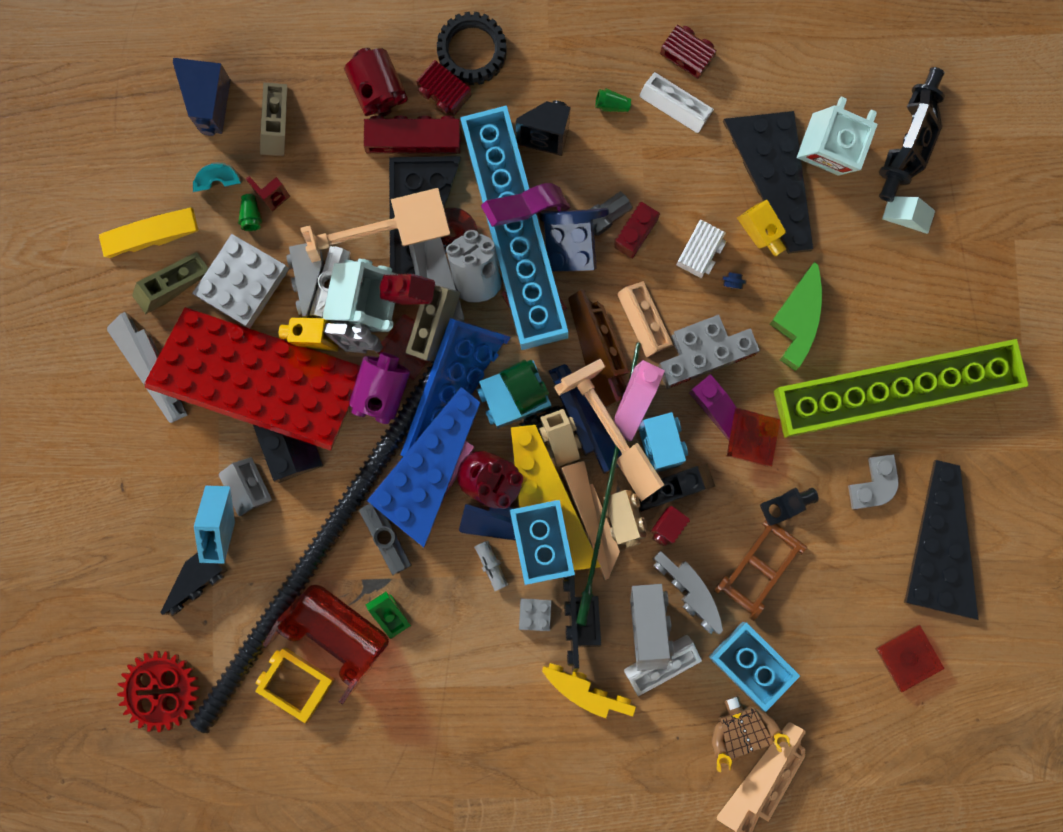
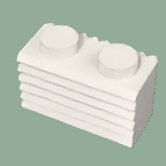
(701, 249)

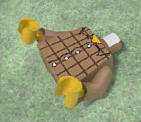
(744, 732)

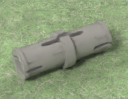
(491, 565)

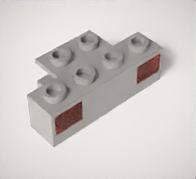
(705, 349)

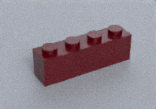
(412, 135)

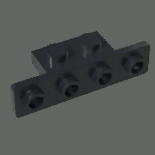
(578, 634)

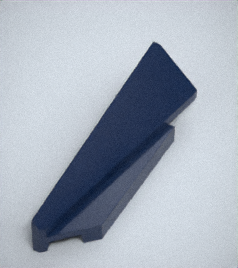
(589, 427)
(490, 523)

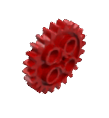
(157, 669)

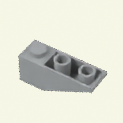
(305, 277)

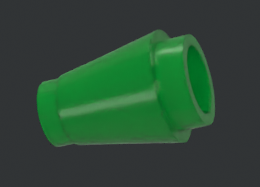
(611, 101)
(249, 213)

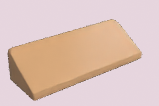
(644, 319)

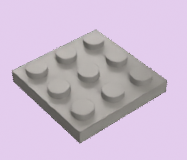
(240, 281)

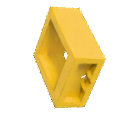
(315, 699)

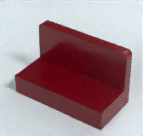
(272, 194)

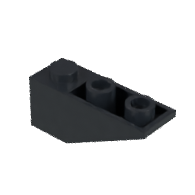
(680, 486)
(191, 582)

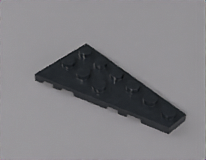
(769, 155)
(413, 176)
(942, 561)

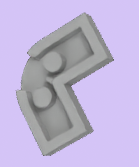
(883, 484)

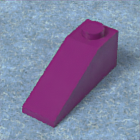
(715, 404)

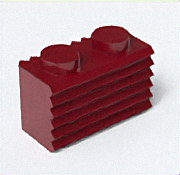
(688, 50)
(443, 88)
(636, 229)
(407, 289)
(669, 526)

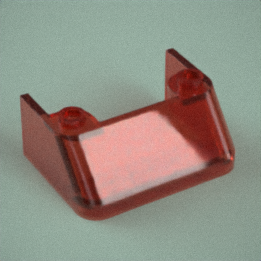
(336, 630)

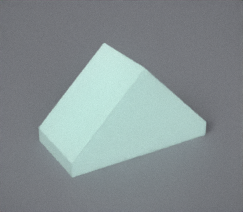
(910, 213)

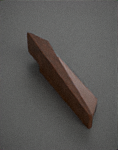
(597, 343)

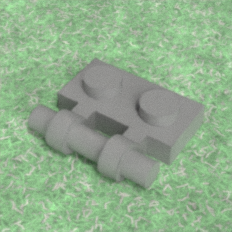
(353, 340)

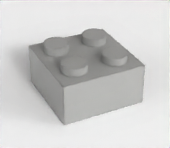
(535, 614)

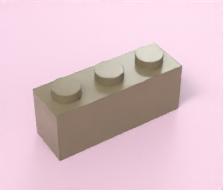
(432, 323)

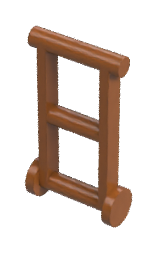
(725, 583)

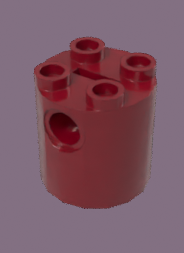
(375, 81)
(489, 479)

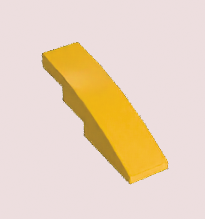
(148, 232)

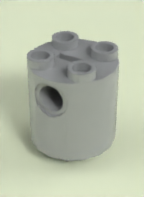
(474, 266)

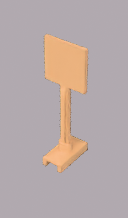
(417, 218)
(633, 460)

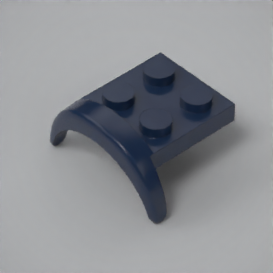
(571, 238)

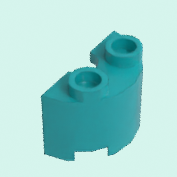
(215, 172)

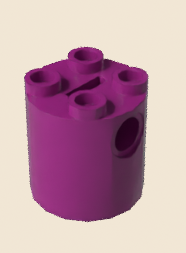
(382, 379)

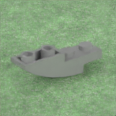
(698, 598)

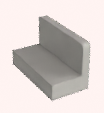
(246, 486)

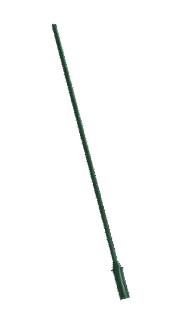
(587, 593)

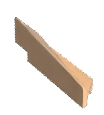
(590, 512)
(765, 783)

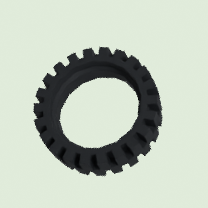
(472, 21)

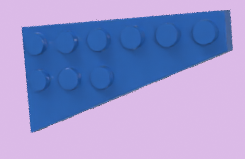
(458, 364)
(421, 478)

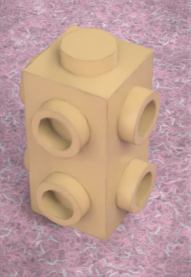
(558, 432)
(625, 518)

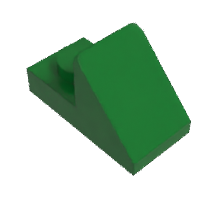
(388, 614)

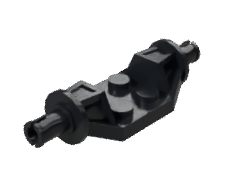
(919, 140)

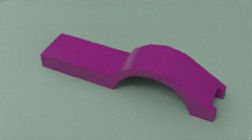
(524, 205)

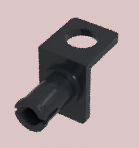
(790, 504)

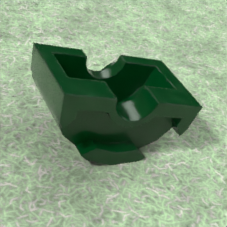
(524, 386)

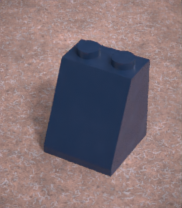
(204, 93)

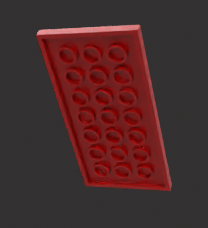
(255, 378)

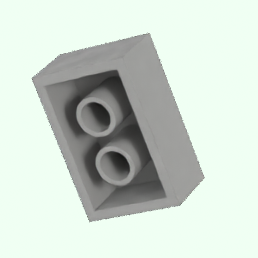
(651, 627)

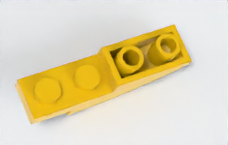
(576, 689)

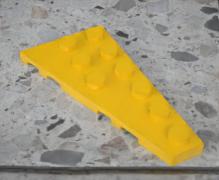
(544, 485)

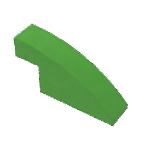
(800, 317)

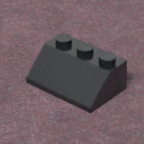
(544, 127)
(287, 455)

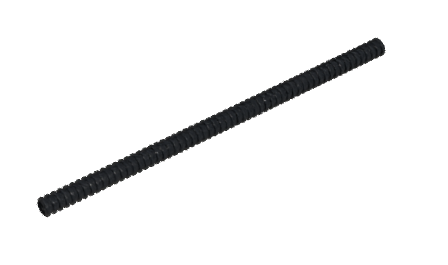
(310, 561)

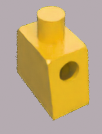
(757, 221)
(307, 333)

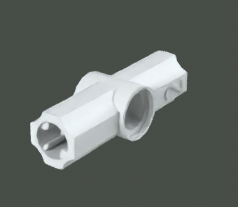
(335, 255)

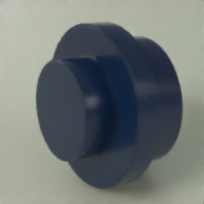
(734, 280)

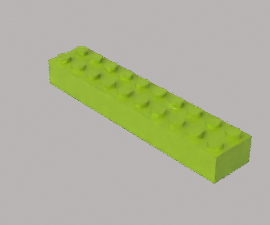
(900, 388)

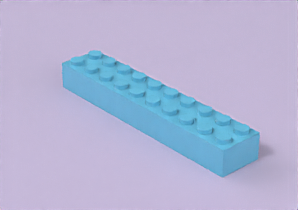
(520, 243)

